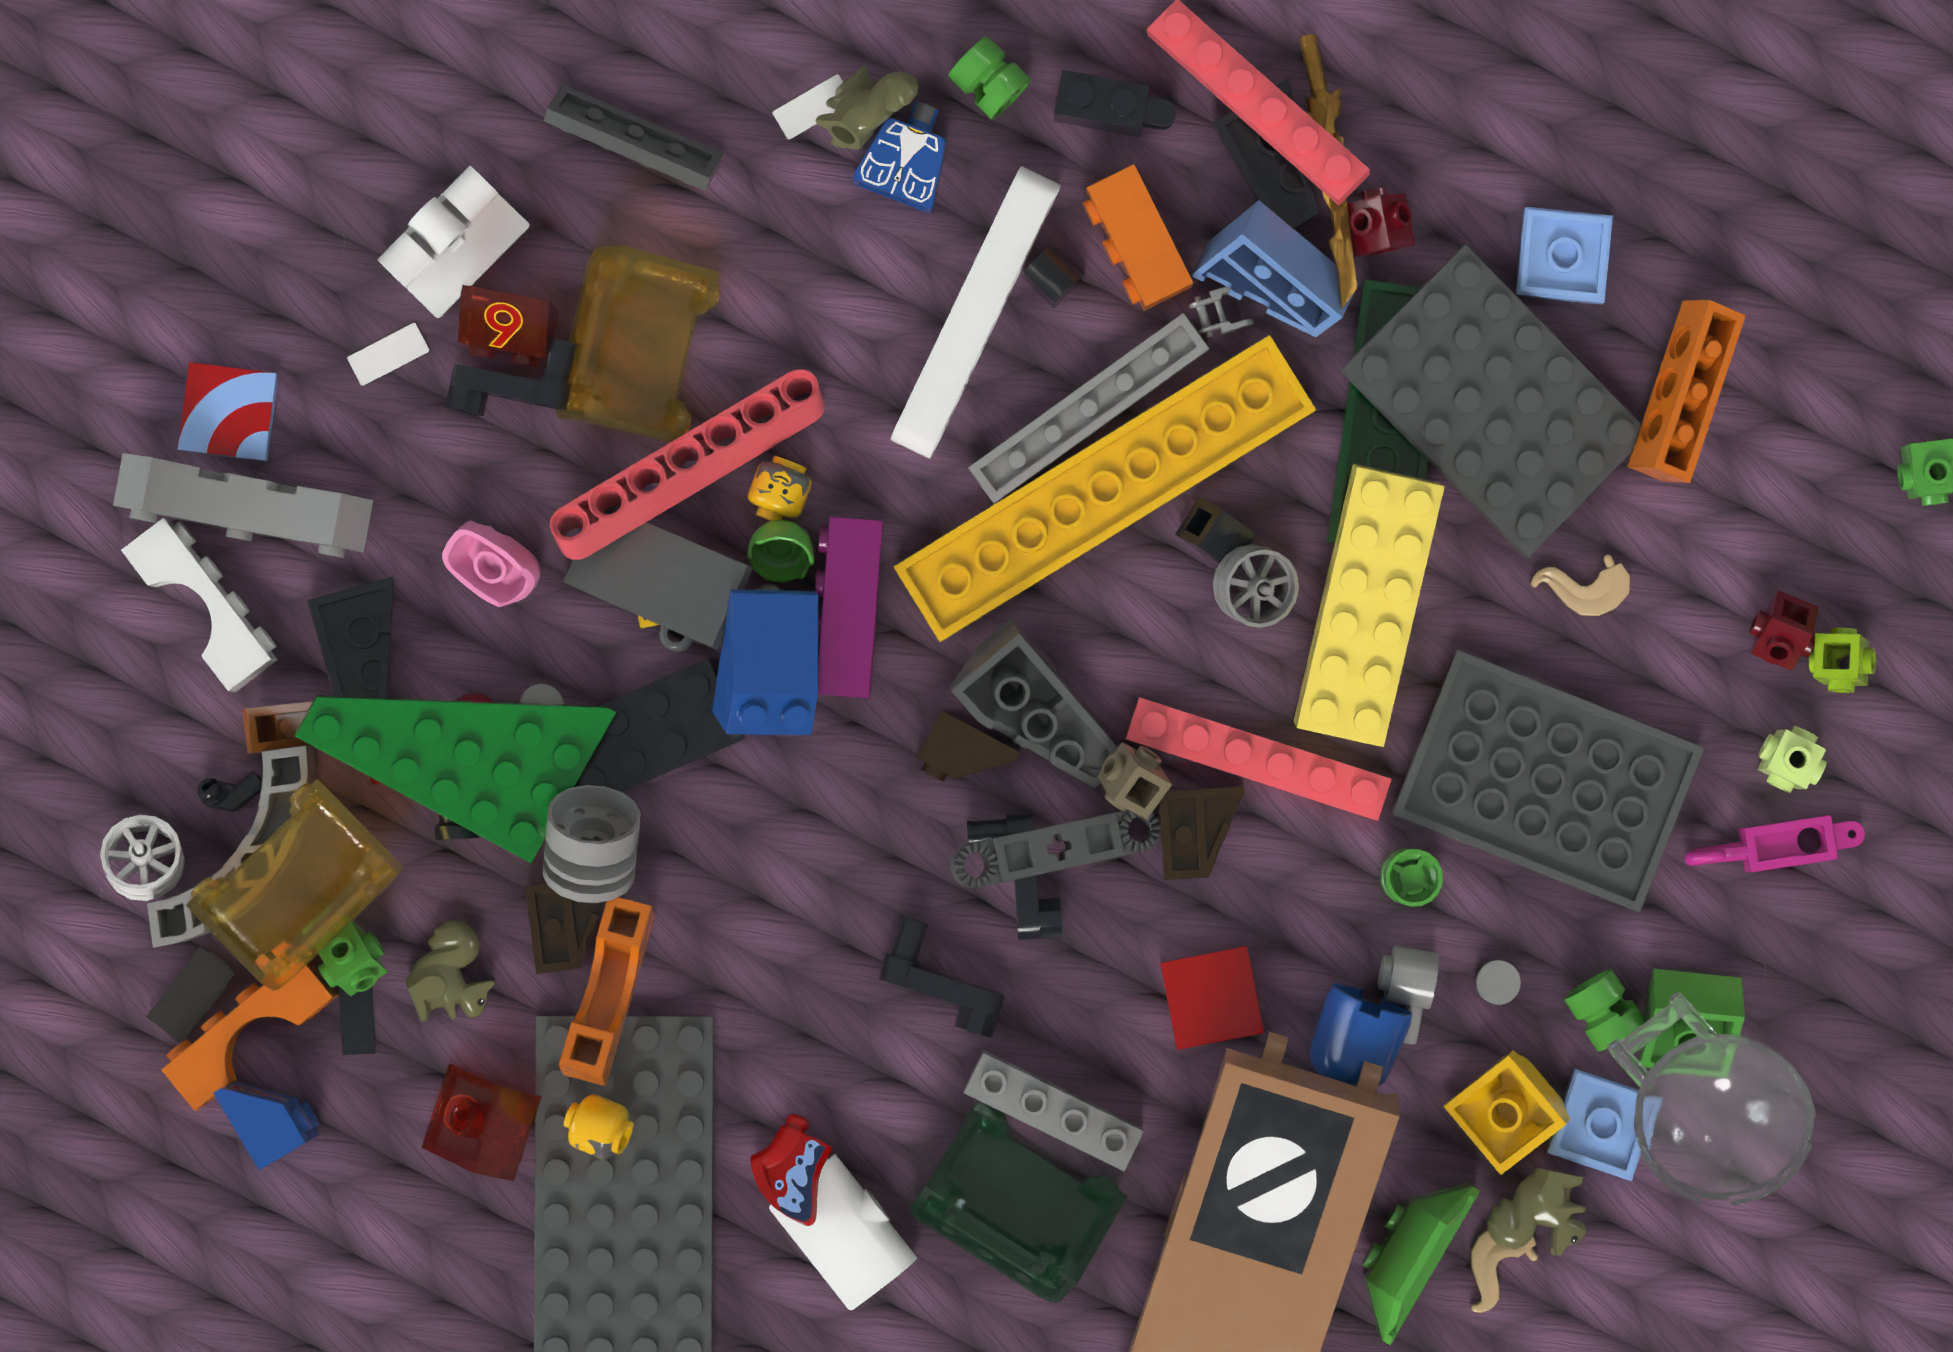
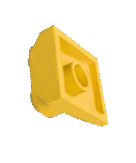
(1508, 1111)

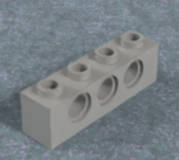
(1053, 1110)

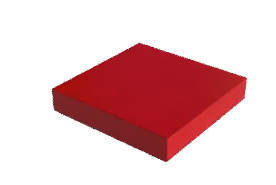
(1211, 997)

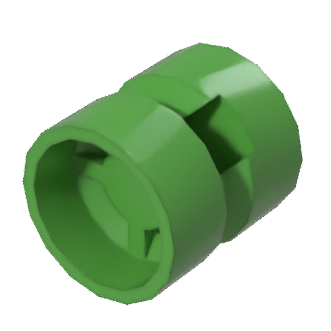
(989, 77)
(1411, 877)
(1604, 1009)

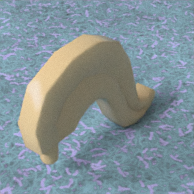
(1592, 600)
(1484, 1260)

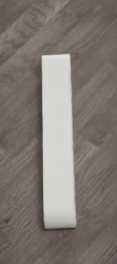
(975, 312)

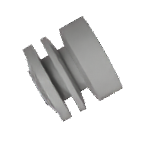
(591, 843)

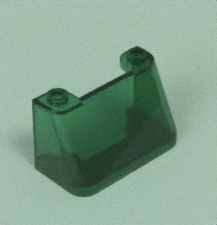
(1016, 1207)

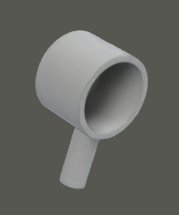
(1409, 980)

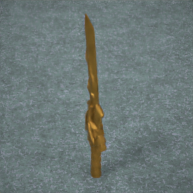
(1324, 110)

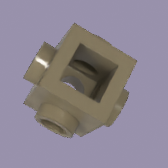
(1134, 780)

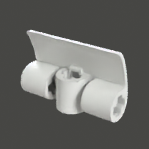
(453, 241)
(851, 1237)

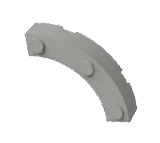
(242, 504)
(282, 775)

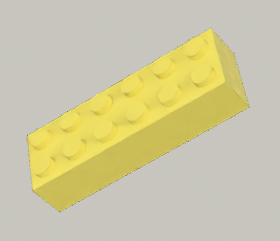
(1368, 605)

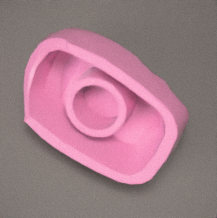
(491, 564)

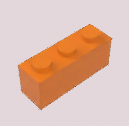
(1136, 238)

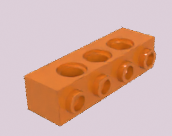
(1686, 391)

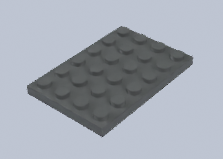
(1494, 401)
(1547, 781)

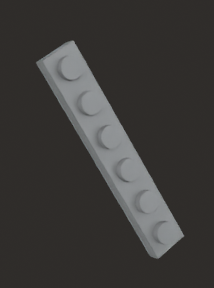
(1088, 408)

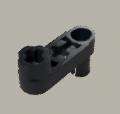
(472, 385)
(1035, 916)
(978, 1005)

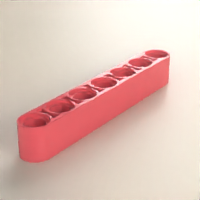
(678, 483)

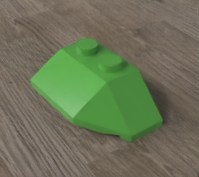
(1411, 1252)

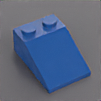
(768, 663)

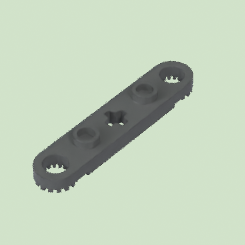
(1026, 852)

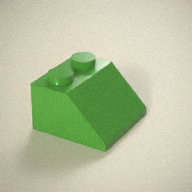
(1713, 996)

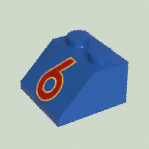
(267, 1121)

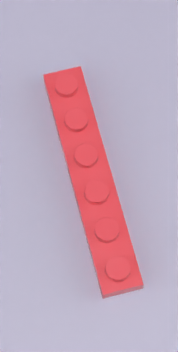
(1258, 102)
(1258, 759)

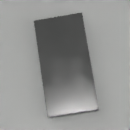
(663, 581)

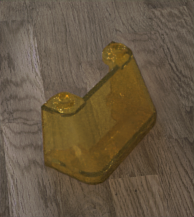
(635, 341)
(296, 888)

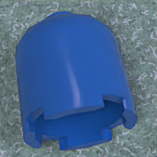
(1356, 1032)

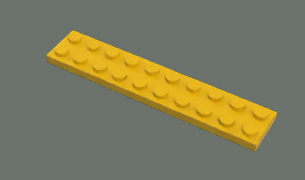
(1104, 488)

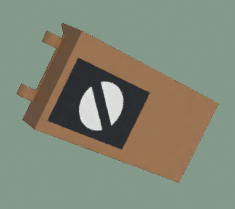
(1268, 1209)

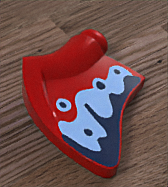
(791, 1170)

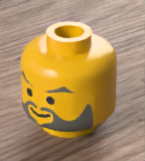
(779, 489)
(598, 1126)

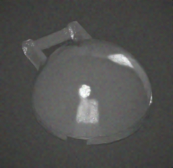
(1717, 1110)

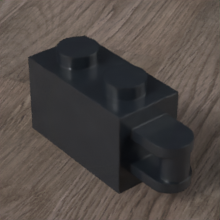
(1110, 105)

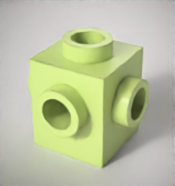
(1776, 763)

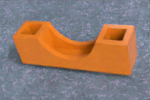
(610, 987)
(208, 1063)

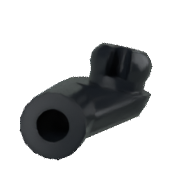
(229, 796)

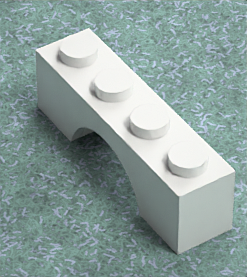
(235, 648)

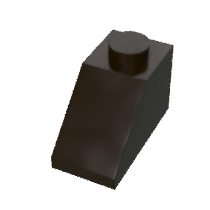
(961, 750)

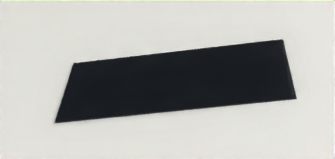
(357, 1022)

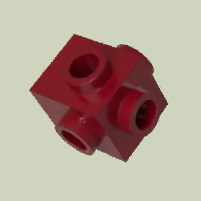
(1380, 222)
(1784, 630)

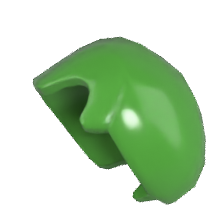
(780, 551)

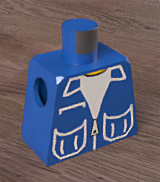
(905, 160)

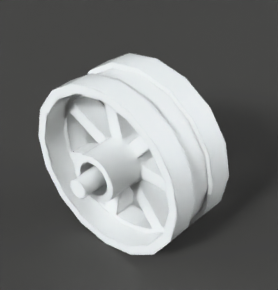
(142, 857)

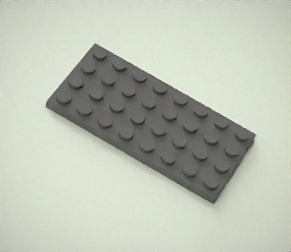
(630, 1235)

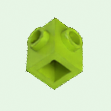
(1829, 651)

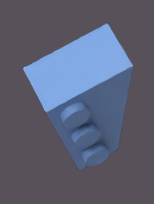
(1276, 267)

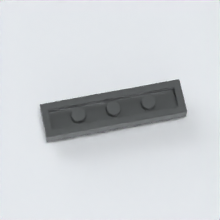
(633, 137)

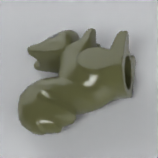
(865, 105)
(438, 978)
(1543, 1201)

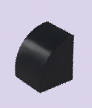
(1052, 275)
(1213, 531)

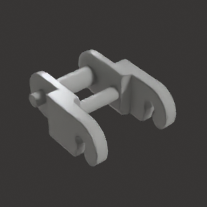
(1224, 325)

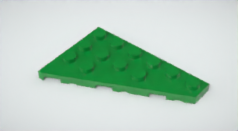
(465, 759)

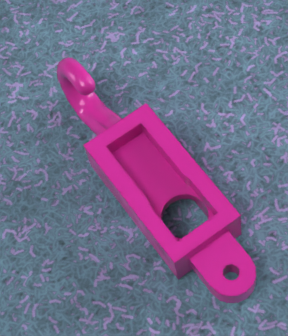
(1777, 847)

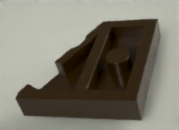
(1195, 828)
(559, 928)

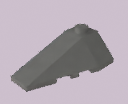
(1024, 698)

